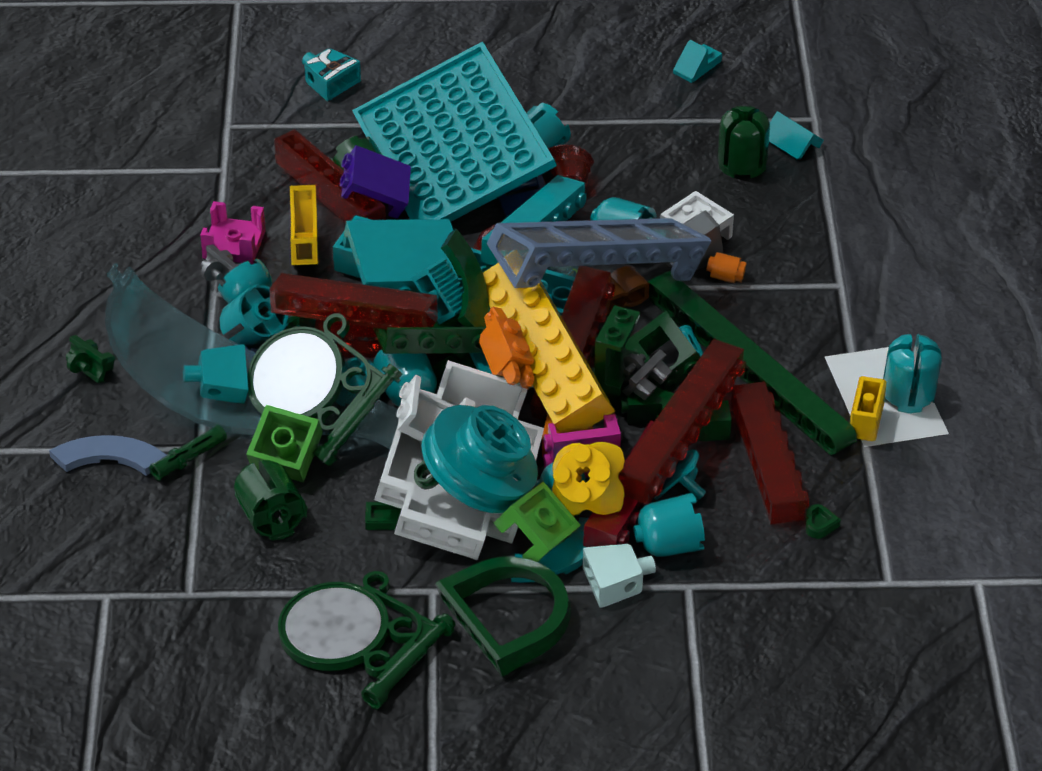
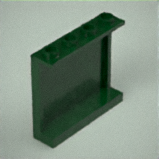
(441, 338)

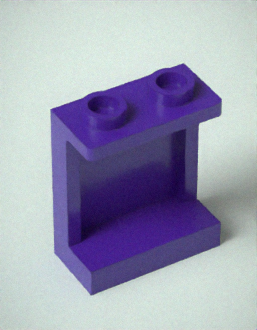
(376, 178)

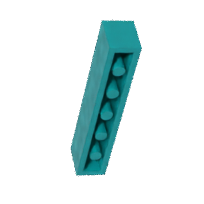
(552, 203)

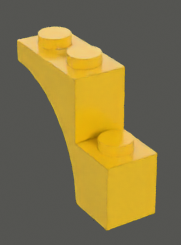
(304, 225)

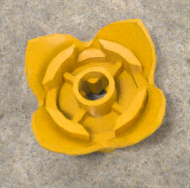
(603, 491)

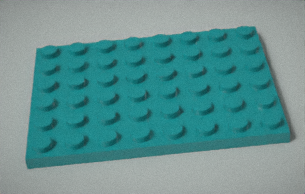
(458, 135)

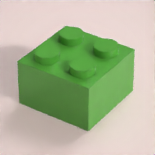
(285, 440)

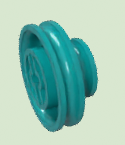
(478, 454)

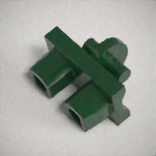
(86, 358)

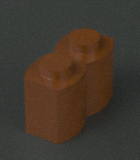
(630, 288)

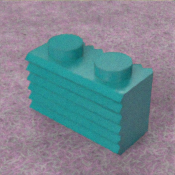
(441, 281)

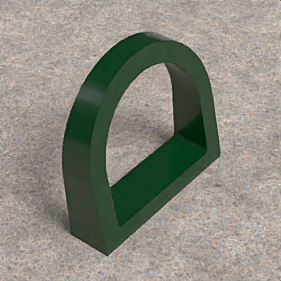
(525, 648)

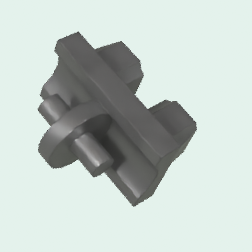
(217, 264)
(641, 371)

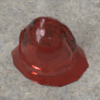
(571, 162)

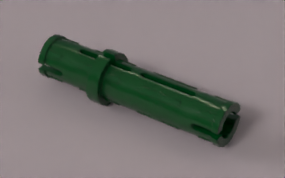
(180, 457)

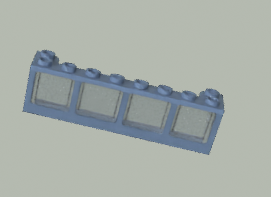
(532, 247)

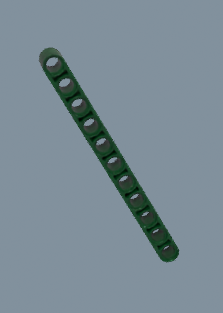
(790, 395)

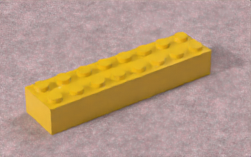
(559, 368)

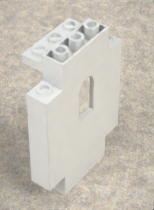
(433, 513)

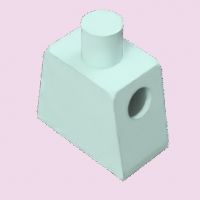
(615, 572)

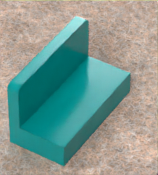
(791, 136)

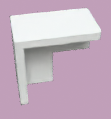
(694, 205)

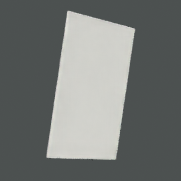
(894, 425)

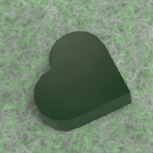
(820, 521)

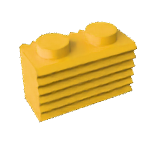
(868, 407)

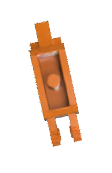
(506, 349)

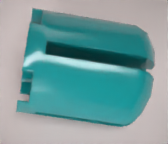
(549, 125)
(245, 310)
(912, 371)

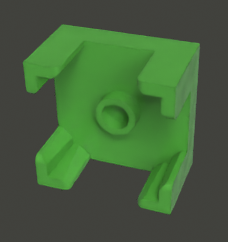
(541, 519)

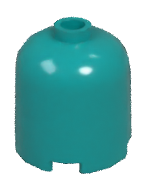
(621, 209)
(409, 366)
(670, 527)

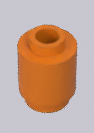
(726, 267)

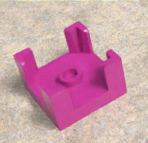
(237, 236)

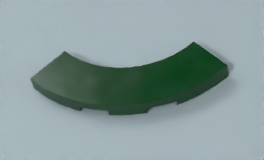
(475, 295)

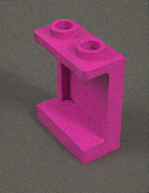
(556, 441)

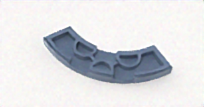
(94, 448)

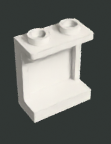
(420, 409)

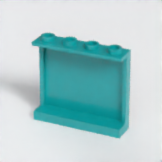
(396, 249)

